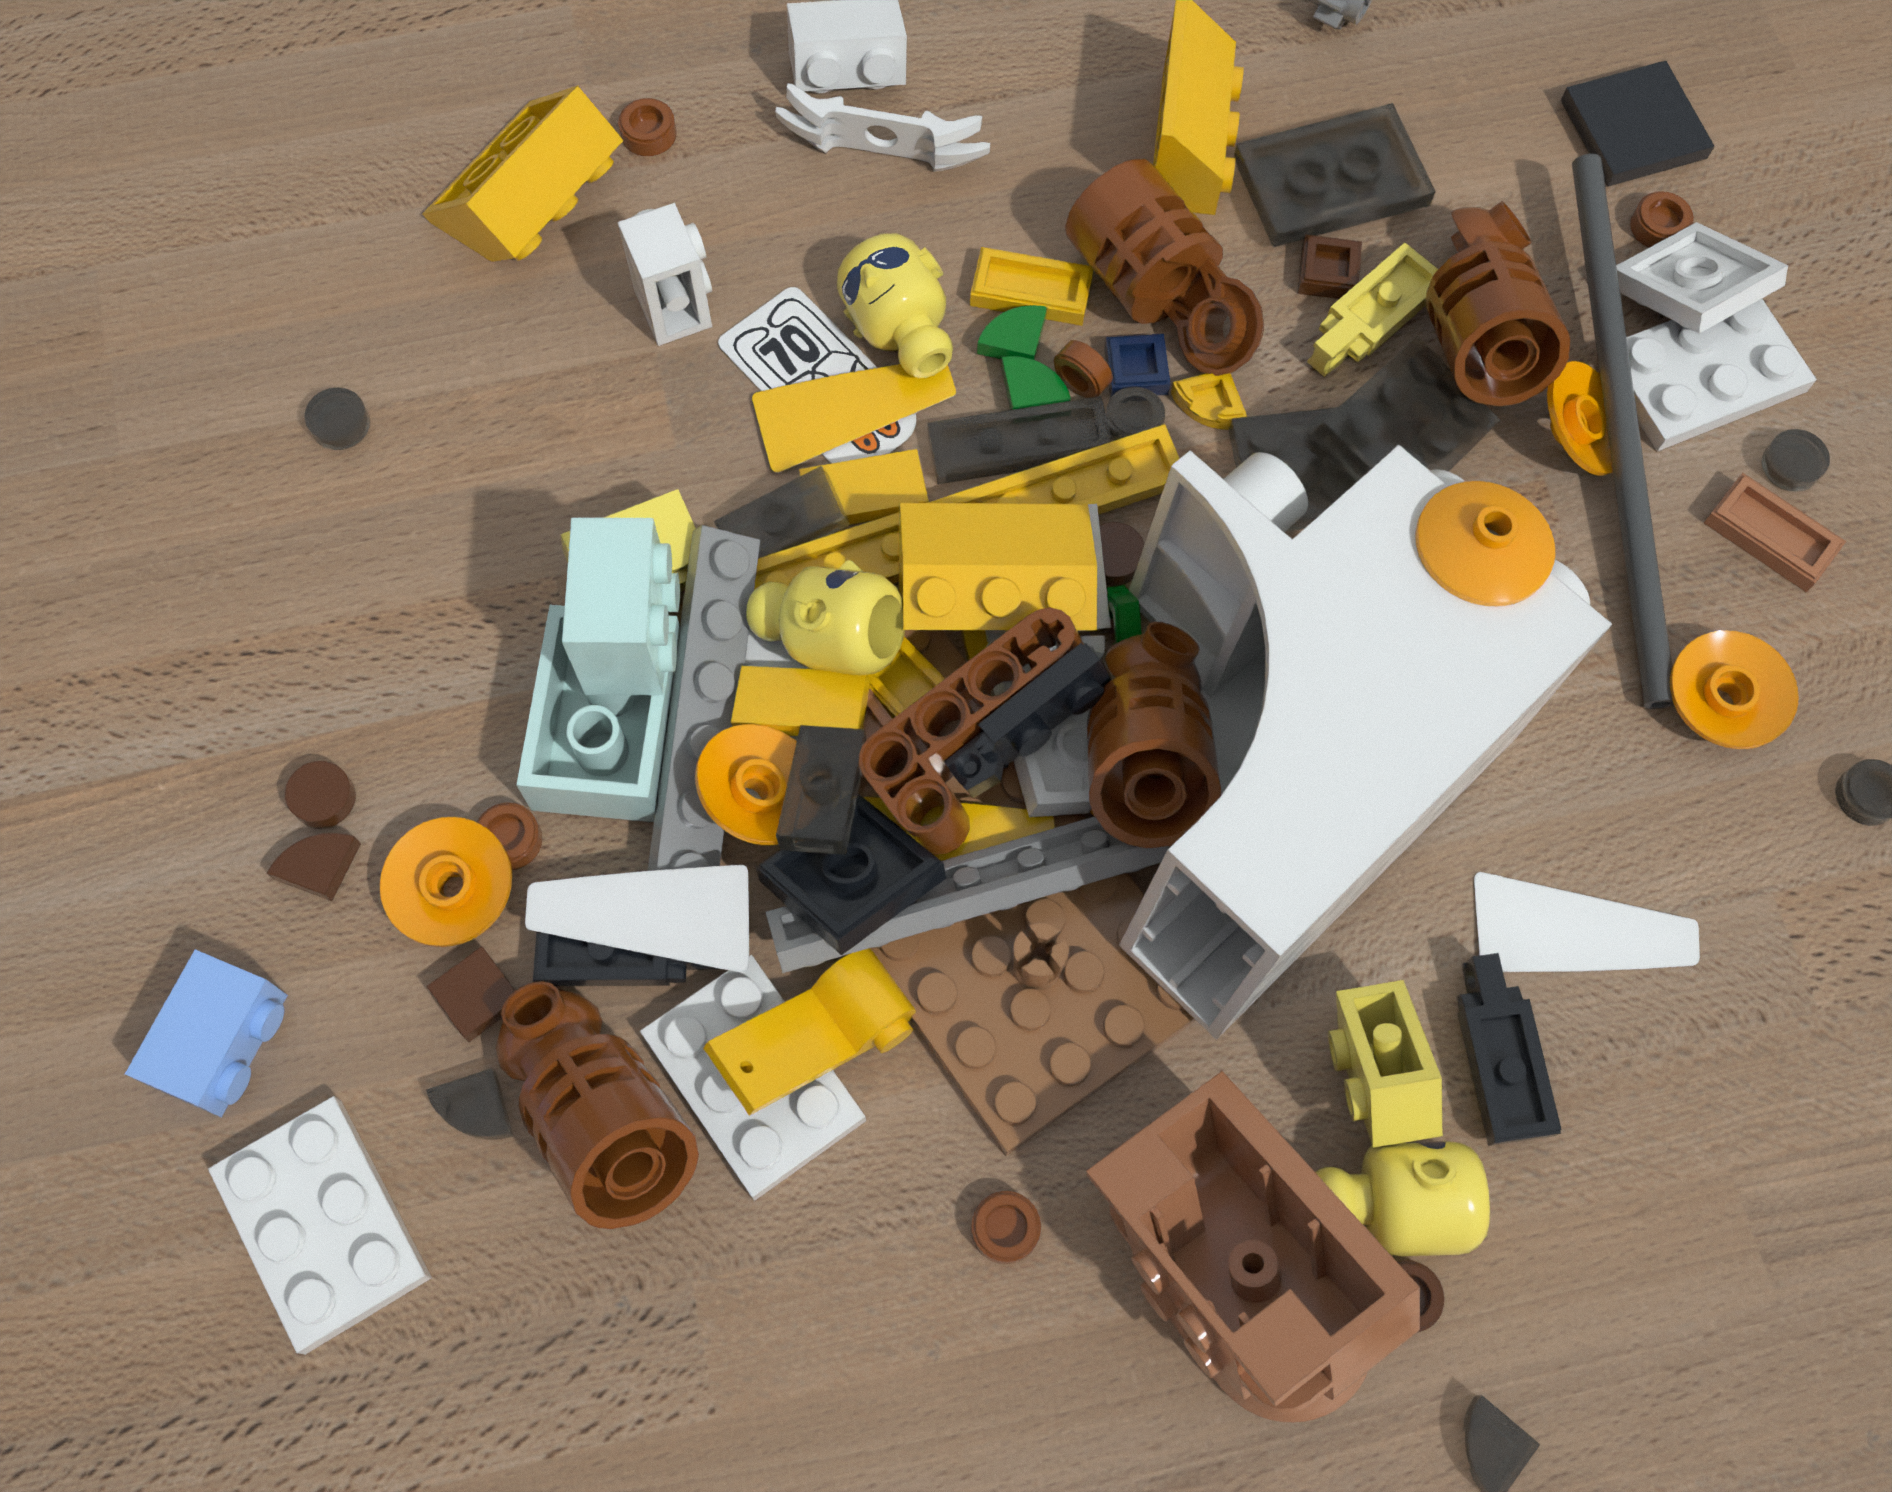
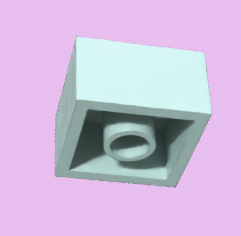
(619, 606)

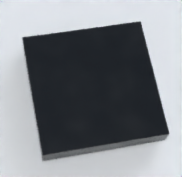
(1637, 122)
(854, 892)

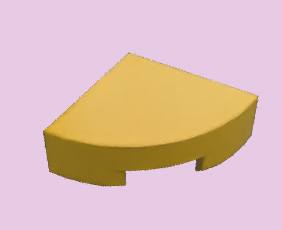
(1210, 398)

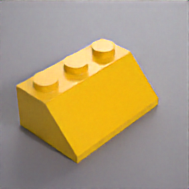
(1195, 109)
(527, 176)
(995, 564)

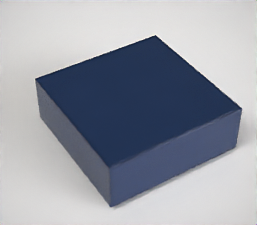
(1138, 363)

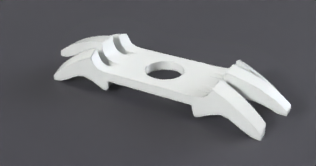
(928, 139)

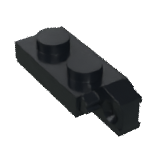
(1028, 717)
(584, 963)
(1505, 1056)

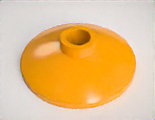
(1580, 418)
(1471, 559)
(1747, 670)
(742, 759)
(421, 866)

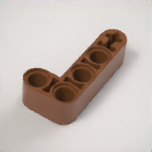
(963, 698)

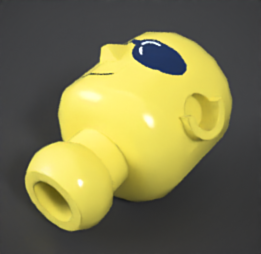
(897, 301)
(831, 618)
(1418, 1197)

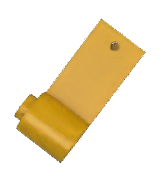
(814, 1032)

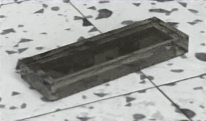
(1015, 438)

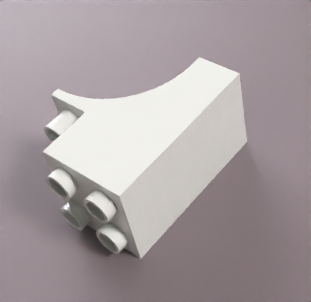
(1337, 702)

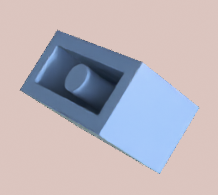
(209, 1034)

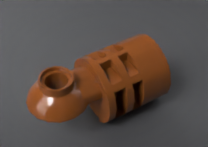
(1165, 265)
(1496, 311)
(1152, 741)
(593, 1109)

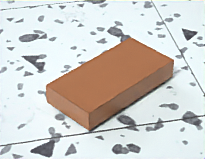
(1775, 532)

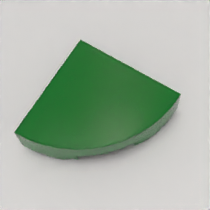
(1013, 333)
(1031, 383)
(1124, 611)

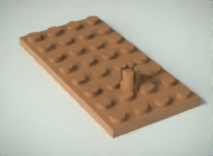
(1030, 998)

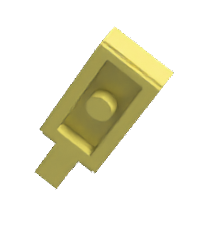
(1373, 309)

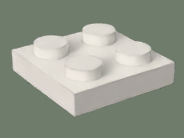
(1699, 277)

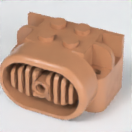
(1255, 1257)

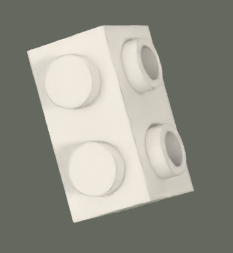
(846, 44)
(667, 272)

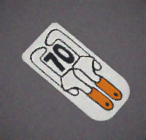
(797, 343)

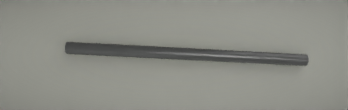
(1623, 434)

